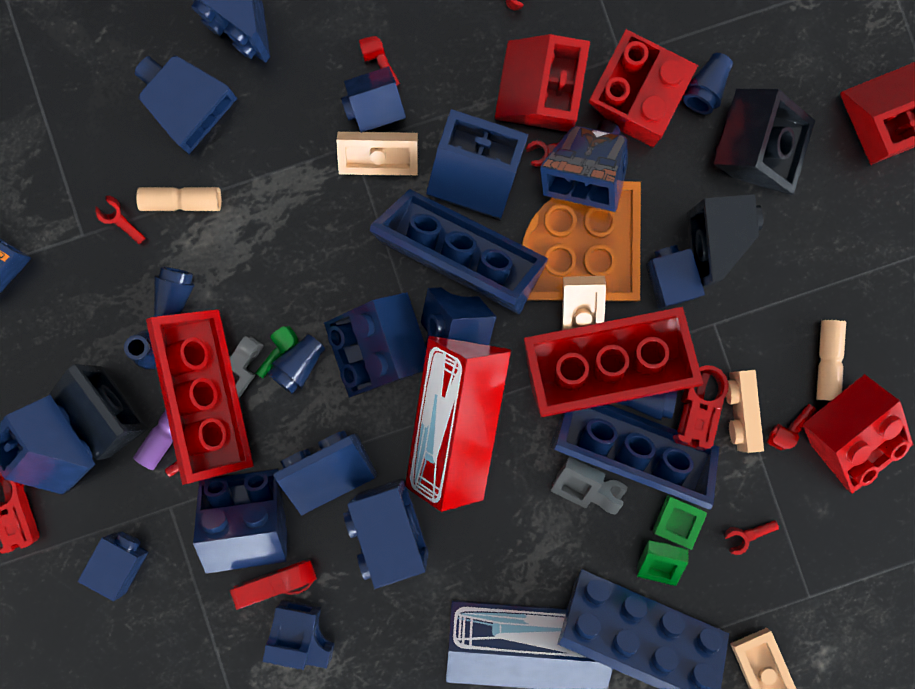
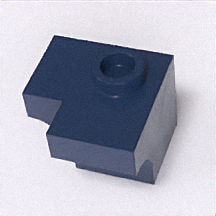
(457, 317)
(297, 638)

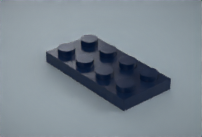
(642, 636)

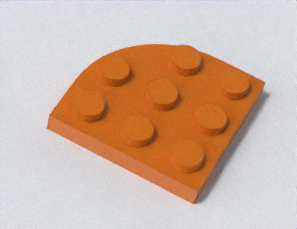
(588, 243)

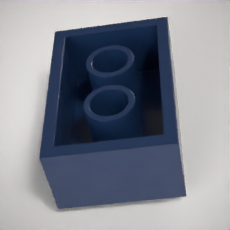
(387, 534)

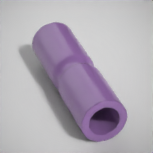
(155, 444)

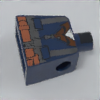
(587, 166)

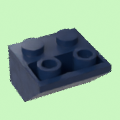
(240, 21)
(476, 164)
(377, 344)
(42, 448)
(327, 474)
(240, 522)

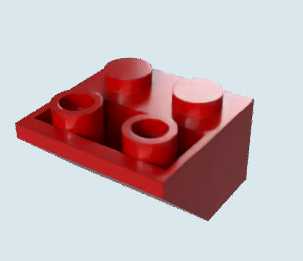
(543, 81)
(642, 87)
(884, 113)
(859, 433)

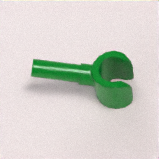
(284, 339)

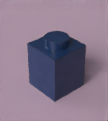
(373, 100)
(674, 276)
(113, 565)

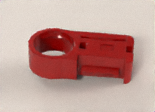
(700, 416)
(16, 518)
(274, 583)

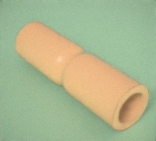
(173, 199)
(831, 354)

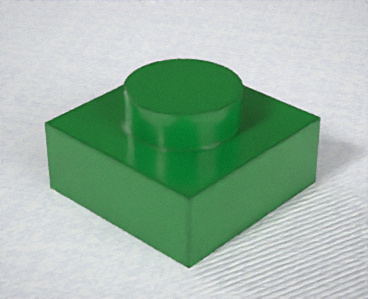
(679, 522)
(662, 563)

